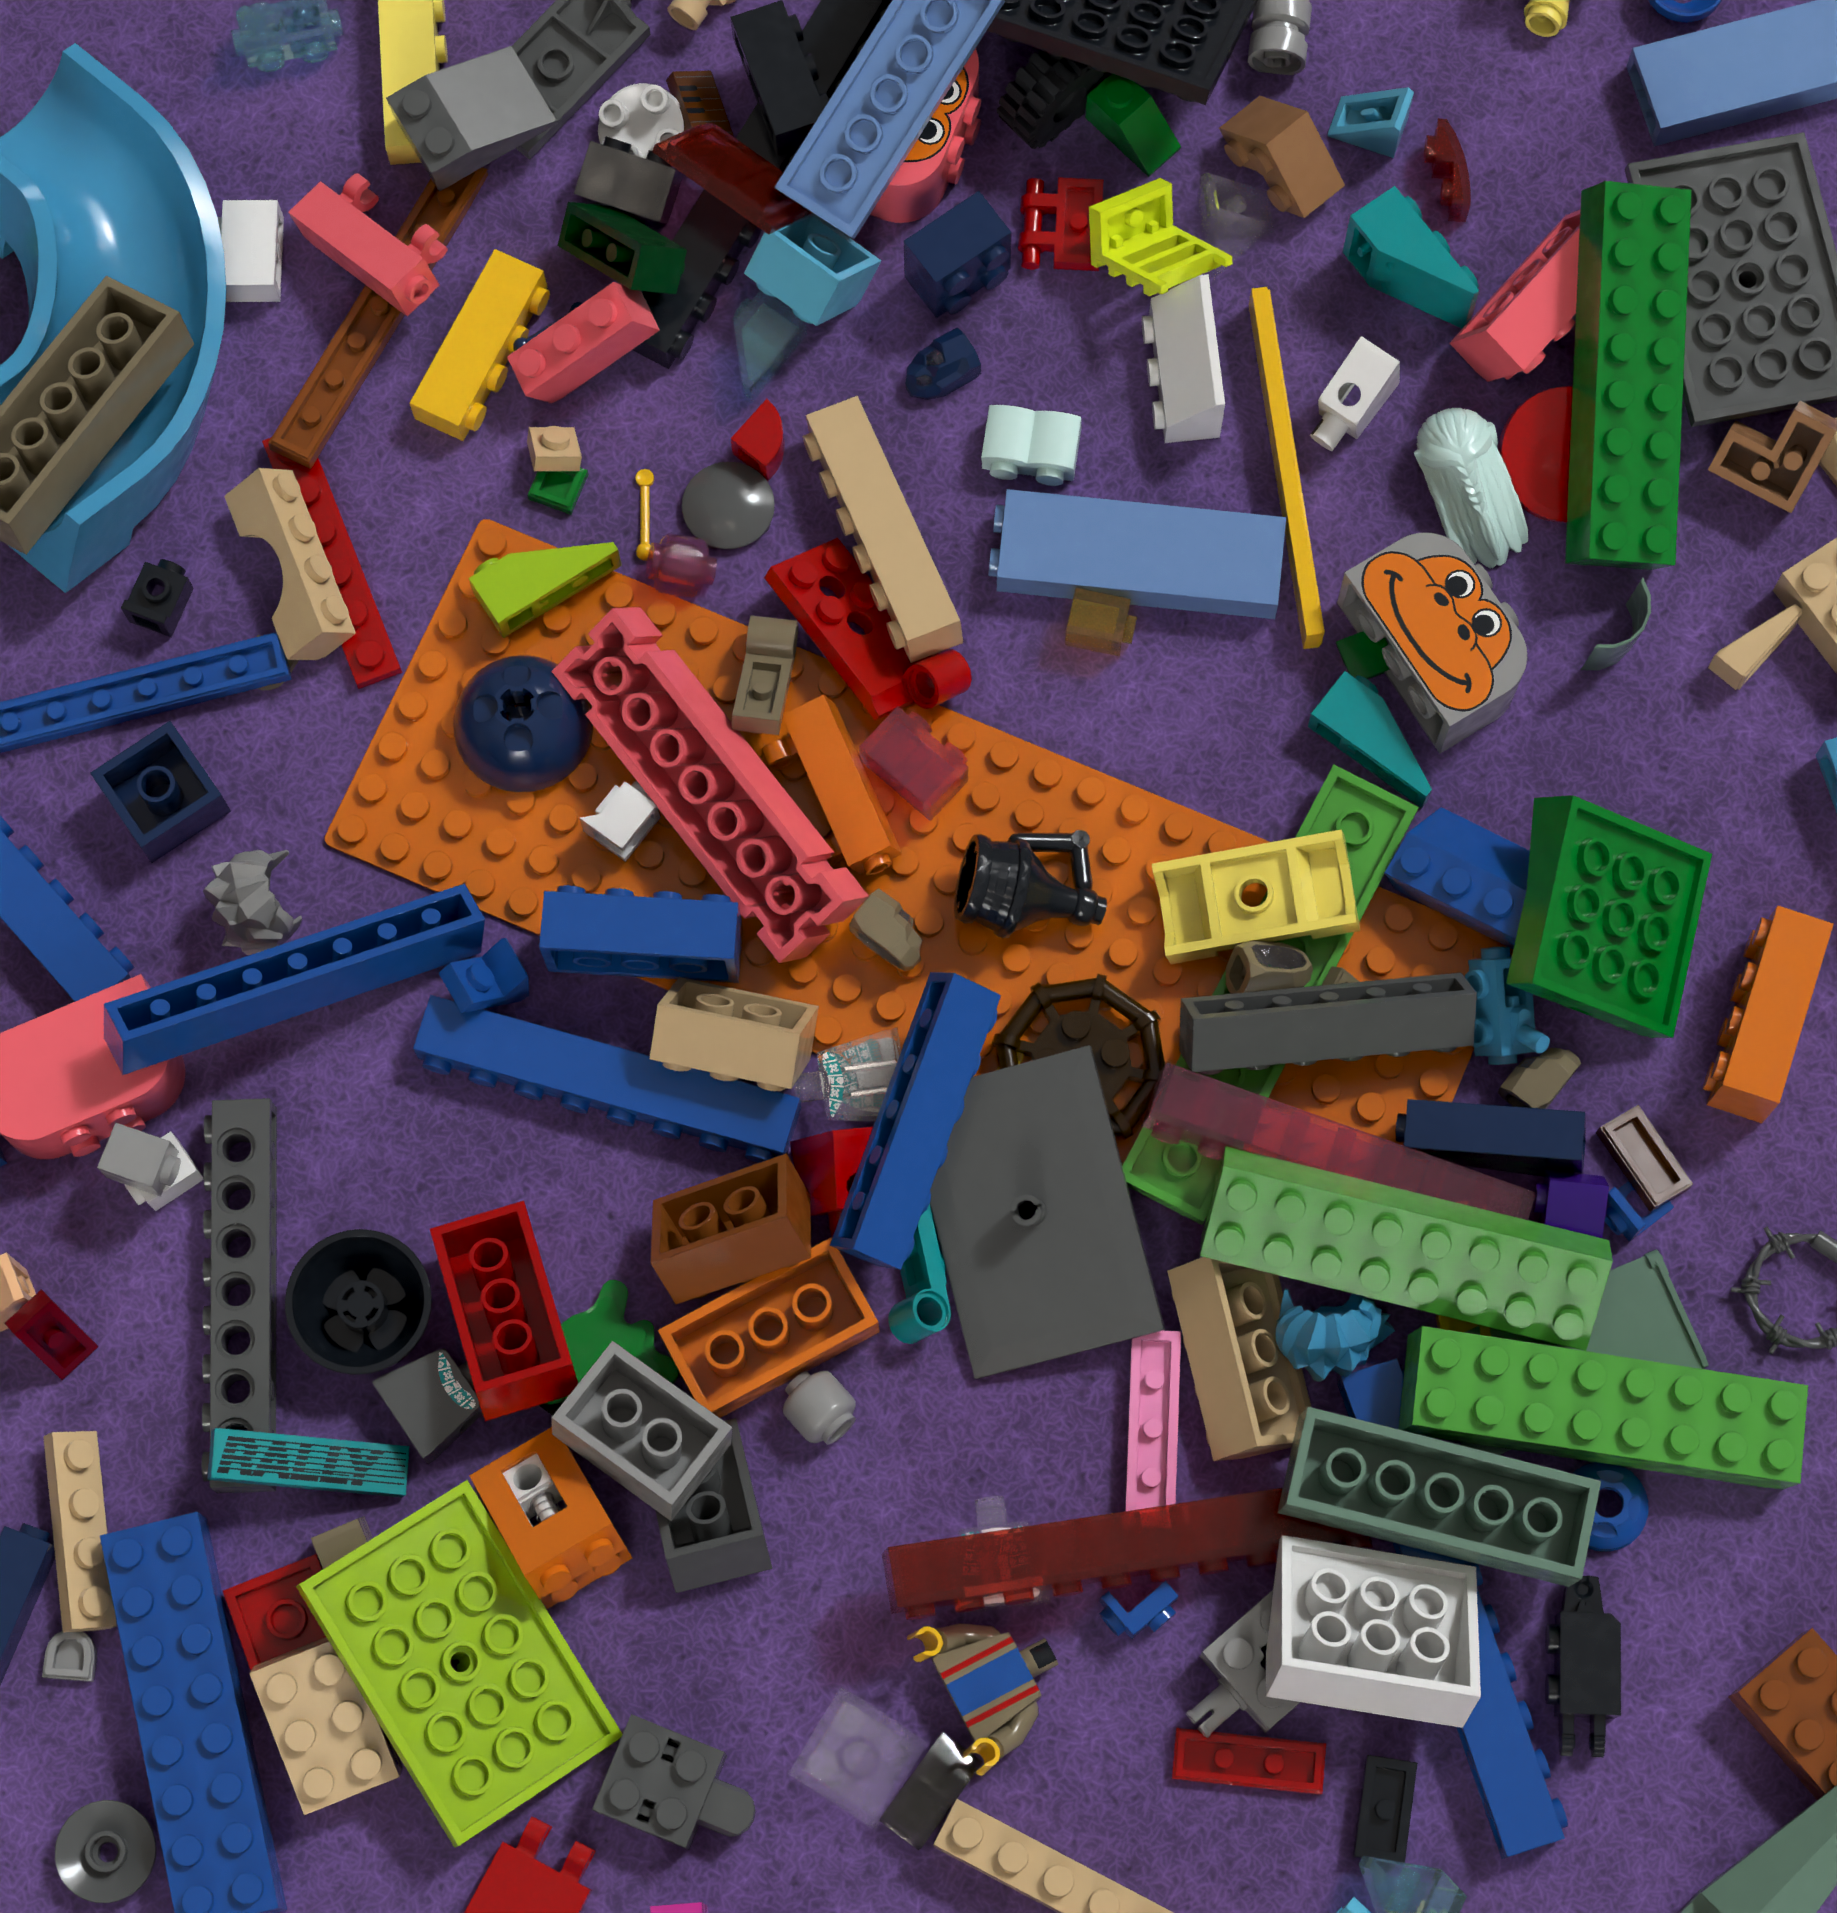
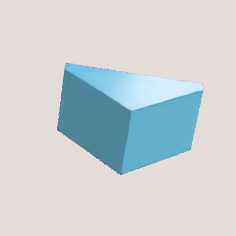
(1373, 119)

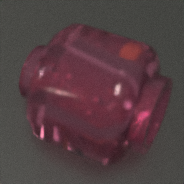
(680, 565)

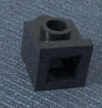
(162, 611)

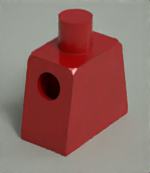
(828, 1168)

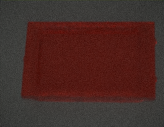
(732, 175)

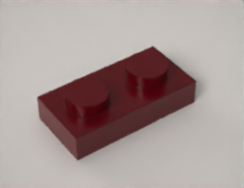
(51, 1334)

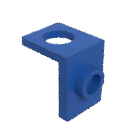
(1624, 1219)

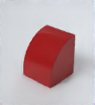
(761, 440)

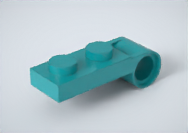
(924, 1288)

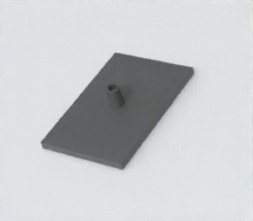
(1756, 278)
(1076, 1267)

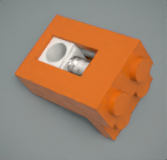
(569, 1544)

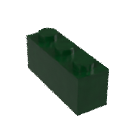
(622, 248)

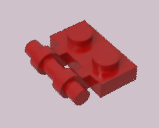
(1072, 230)

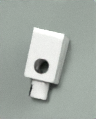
(1375, 375)

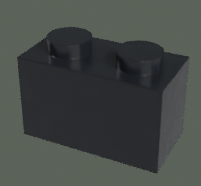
(629, 181)

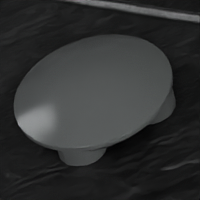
(728, 505)

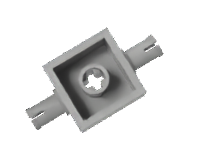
(1241, 1678)

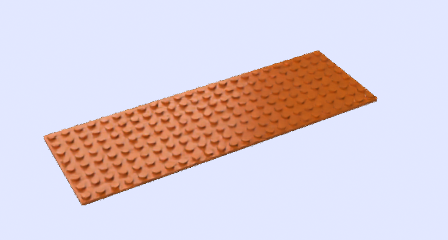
(443, 827)

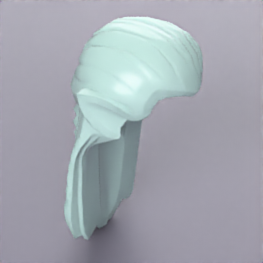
(1471, 485)

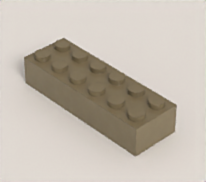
(81, 403)

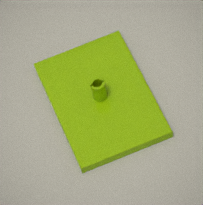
(519, 1698)

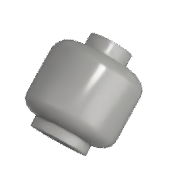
(819, 1407)

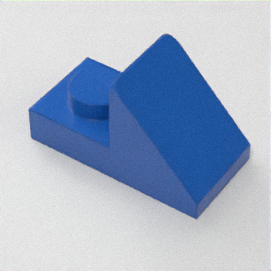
(487, 980)

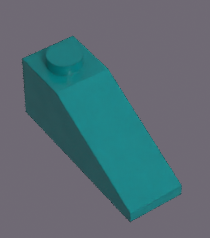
(1364, 729)

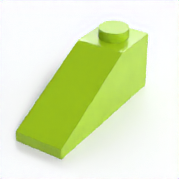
(535, 581)

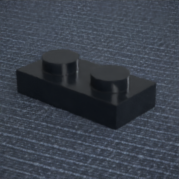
(1385, 1808)

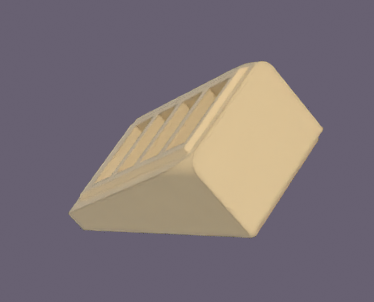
(1746, 654)

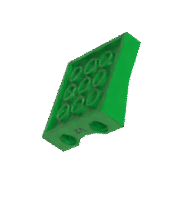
(1608, 916)

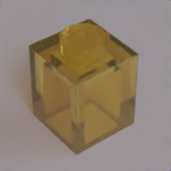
(1100, 622)

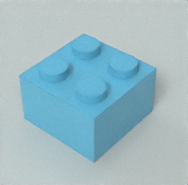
(812, 269)

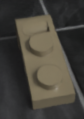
(765, 675)

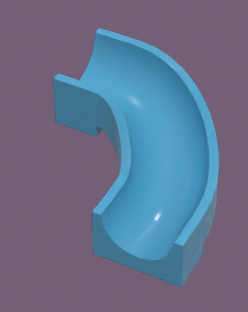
(92, 193)

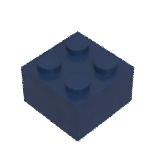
(958, 255)
(160, 791)

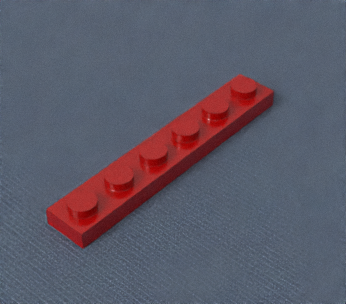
(370, 649)

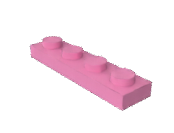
(1153, 1420)

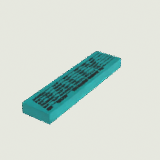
(308, 1462)

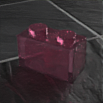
(915, 762)

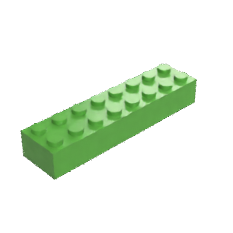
(1406, 1248)
(1603, 1408)

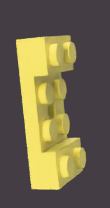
(1306, 895)

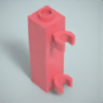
(365, 248)

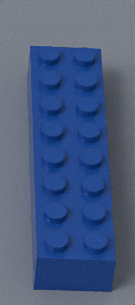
(192, 1718)

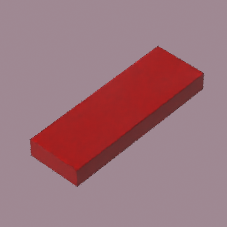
(1249, 1761)

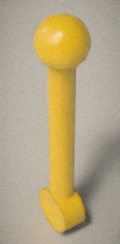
(644, 479)

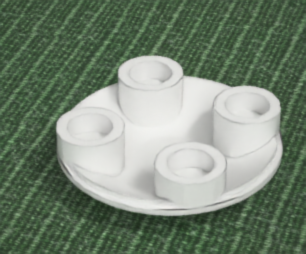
(640, 117)

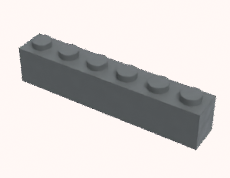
(1327, 1022)

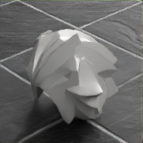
(246, 905)

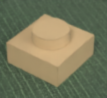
(554, 448)

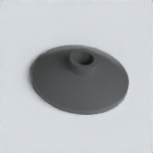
(80, 1846)

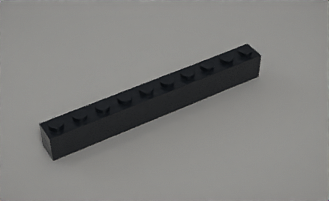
(718, 233)

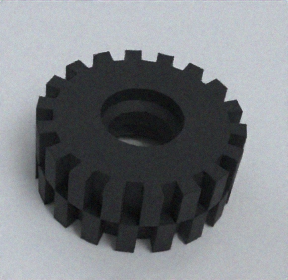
(1047, 97)

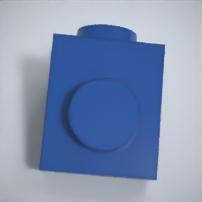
(1151, 1612)

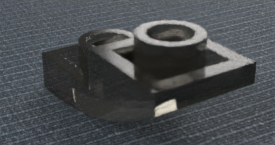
(930, 1791)

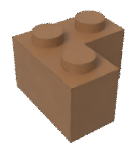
(1285, 150)
(1774, 468)

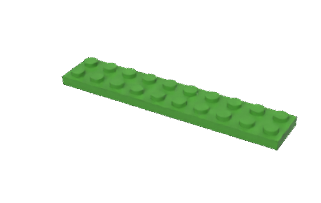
(1373, 830)

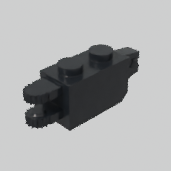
(1585, 1665)

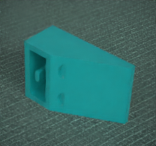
(1408, 260)

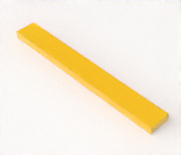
(1286, 468)

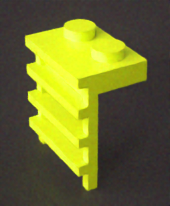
(1138, 239)

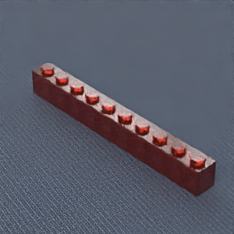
(1095, 1550)

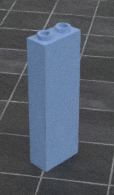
(1737, 71)
(1139, 553)

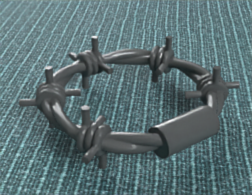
(1751, 1288)

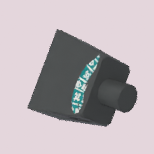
(431, 1401)

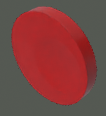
(1538, 452)

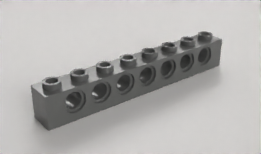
(229, 1124)

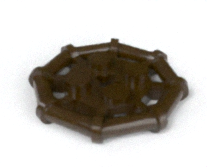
(1090, 1028)

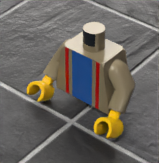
(988, 1683)

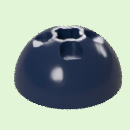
(538, 742)

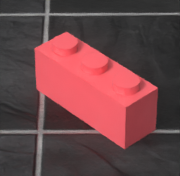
(583, 343)

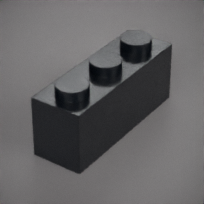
(779, 73)

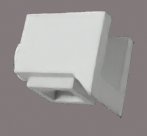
(622, 819)

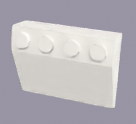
(1373, 1632)

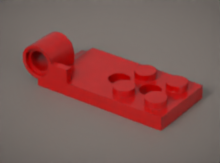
(866, 662)

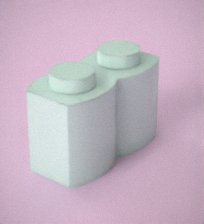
(1031, 444)

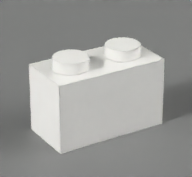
(252, 249)

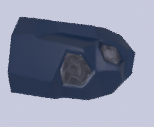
(942, 366)

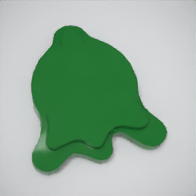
(594, 1329)

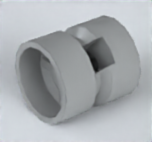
(1279, 36)

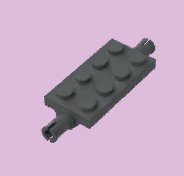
(574, 53)

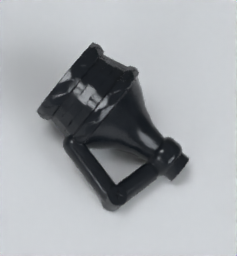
(1010, 888)

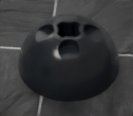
(358, 1274)

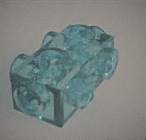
(282, 32)

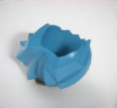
(1330, 1335)

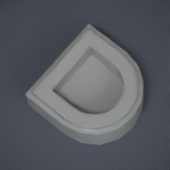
(70, 1657)

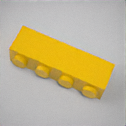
(478, 346)

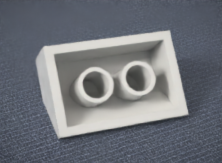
(1185, 362)

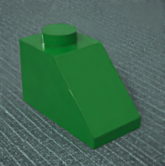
(1131, 122)

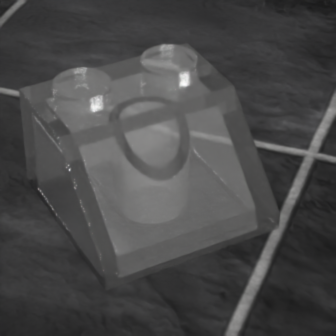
(857, 1758)

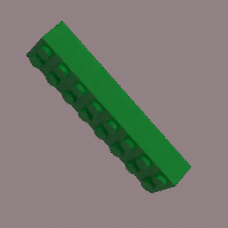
(1628, 376)

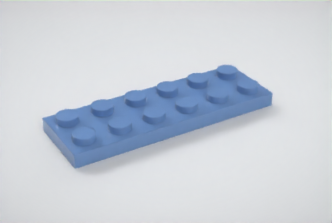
(883, 107)

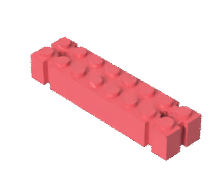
(709, 784)

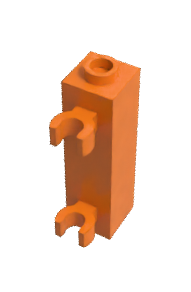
(840, 784)

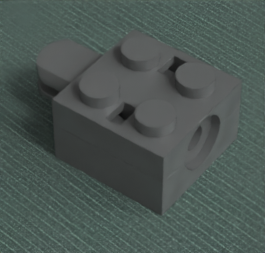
(671, 1786)

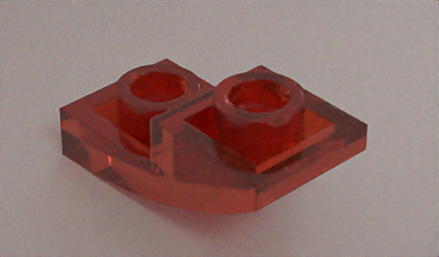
(1449, 165)

